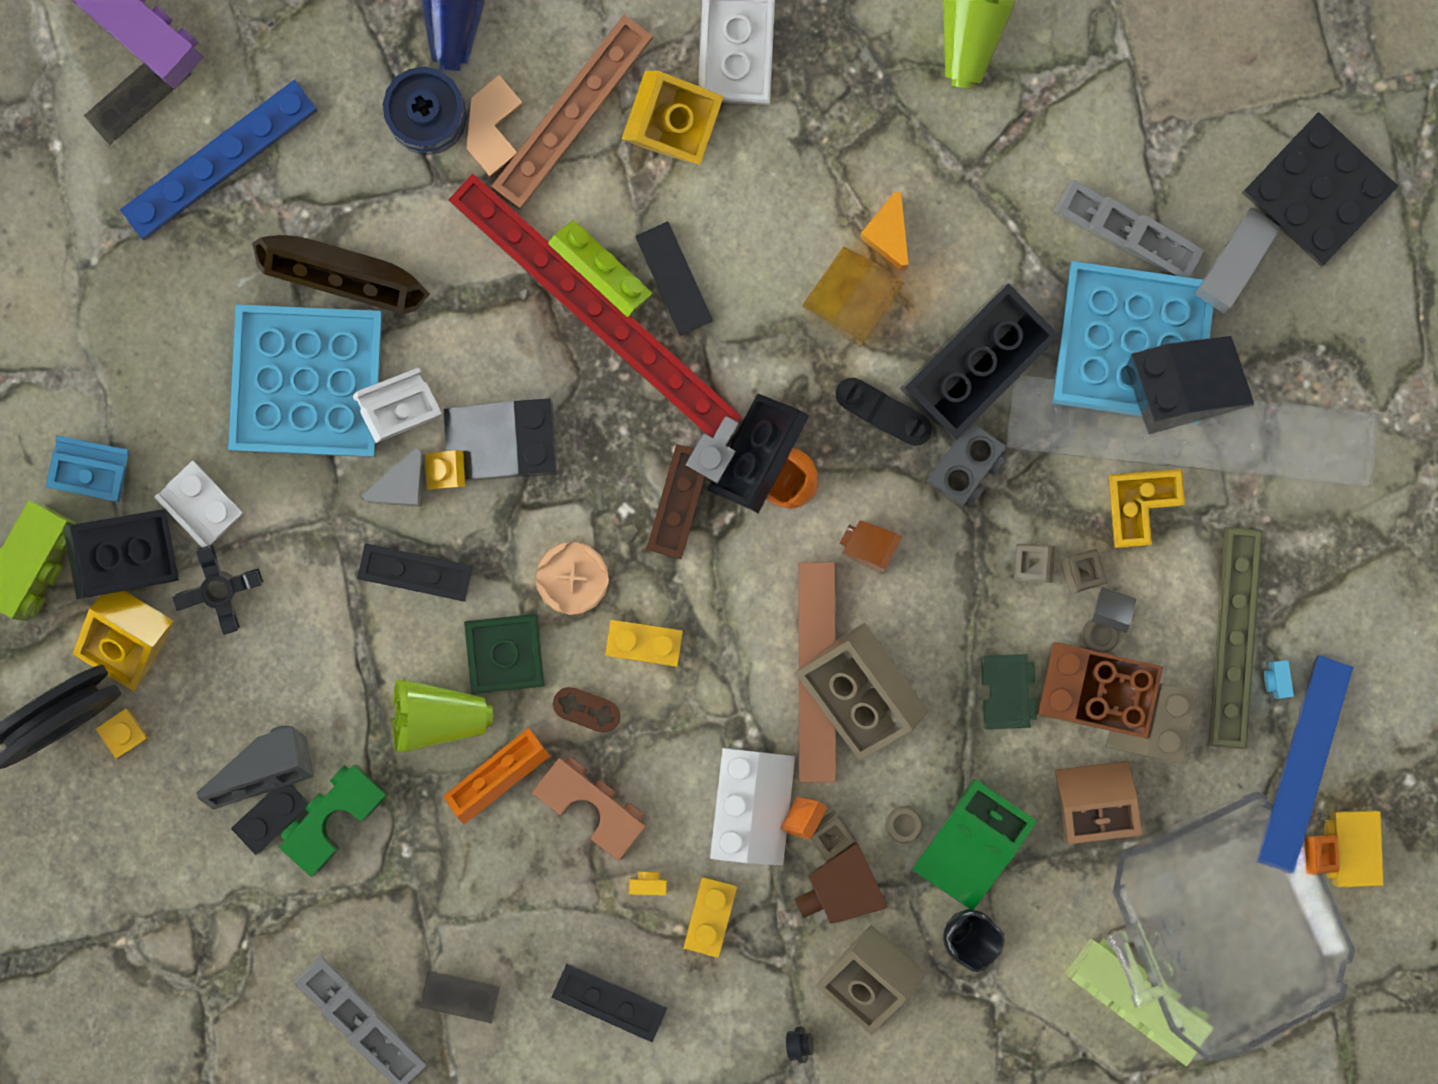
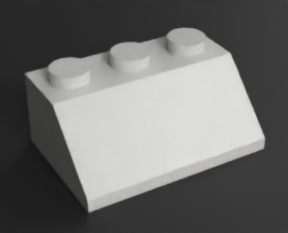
(752, 807)

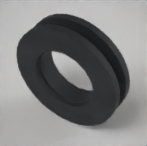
(54, 714)

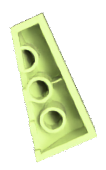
(1102, 976)

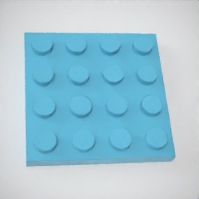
(1112, 316)
(299, 377)

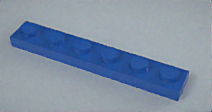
(218, 160)

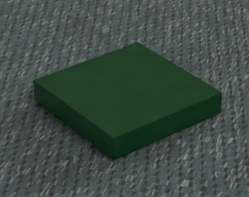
(504, 653)

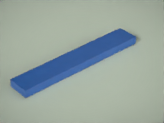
(1304, 764)

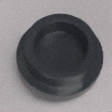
(799, 1045)

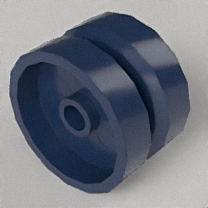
(412, 93)

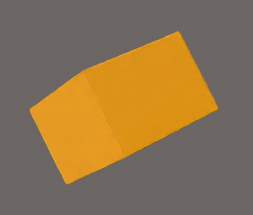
(887, 232)

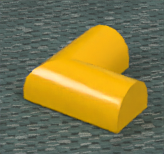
(1133, 497)

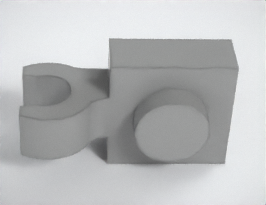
(712, 454)

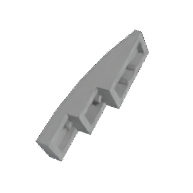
(1128, 230)
(359, 1022)

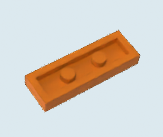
(496, 776)

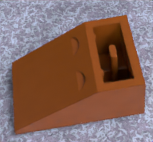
(1099, 690)

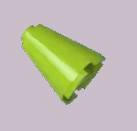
(972, 37)
(435, 716)

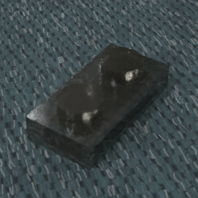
(460, 996)

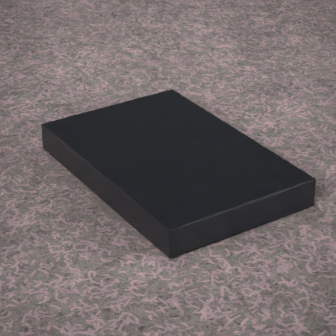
(761, 452)
(120, 553)

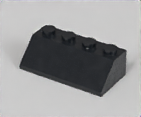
(979, 361)

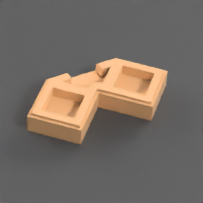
(487, 111)

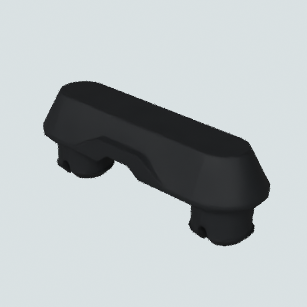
(883, 411)

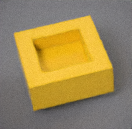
(445, 470)
(122, 733)
(648, 884)

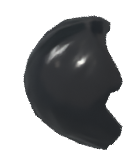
(973, 939)

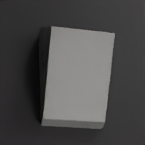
(401, 484)

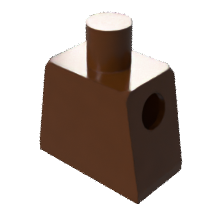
(842, 888)

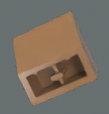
(1098, 802)

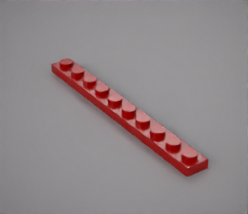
(591, 307)

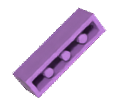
(147, 36)

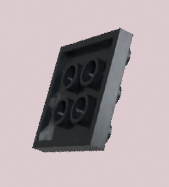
(1320, 189)

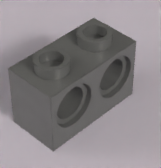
(959, 460)

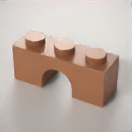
(618, 824)

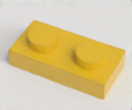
(644, 643)
(710, 917)

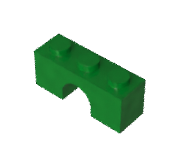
(308, 841)

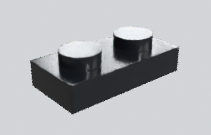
(270, 817)

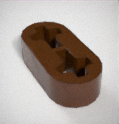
(584, 718)

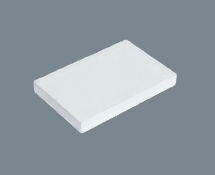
(737, 49)

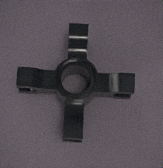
(223, 606)

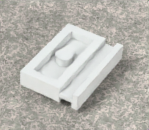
(397, 405)
(199, 505)

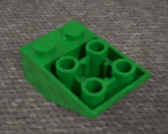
(974, 844)

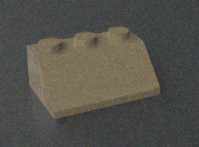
(862, 692)

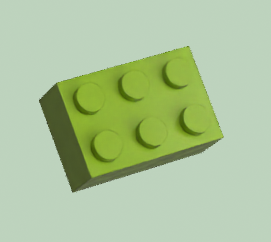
(31, 560)

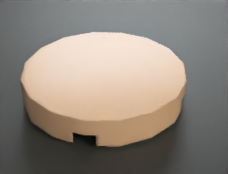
(572, 578)

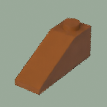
(870, 545)

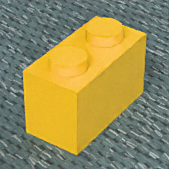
(1358, 847)

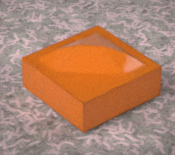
(803, 818)
(1321, 854)

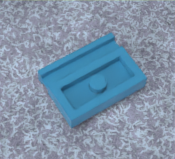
(88, 469)

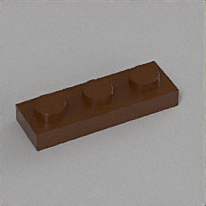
(676, 506)

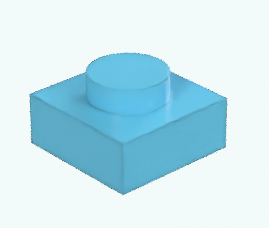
(1278, 679)

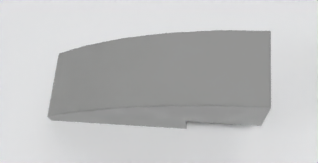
(1237, 261)

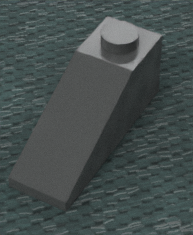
(261, 767)

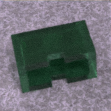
(1009, 691)

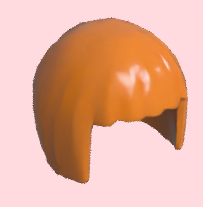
(796, 482)

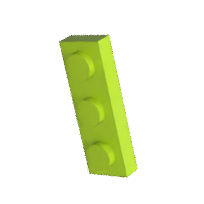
(600, 268)

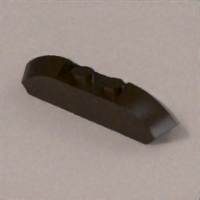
(339, 272)

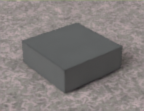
(1114, 610)

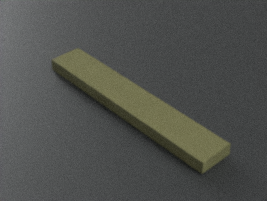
(1235, 637)

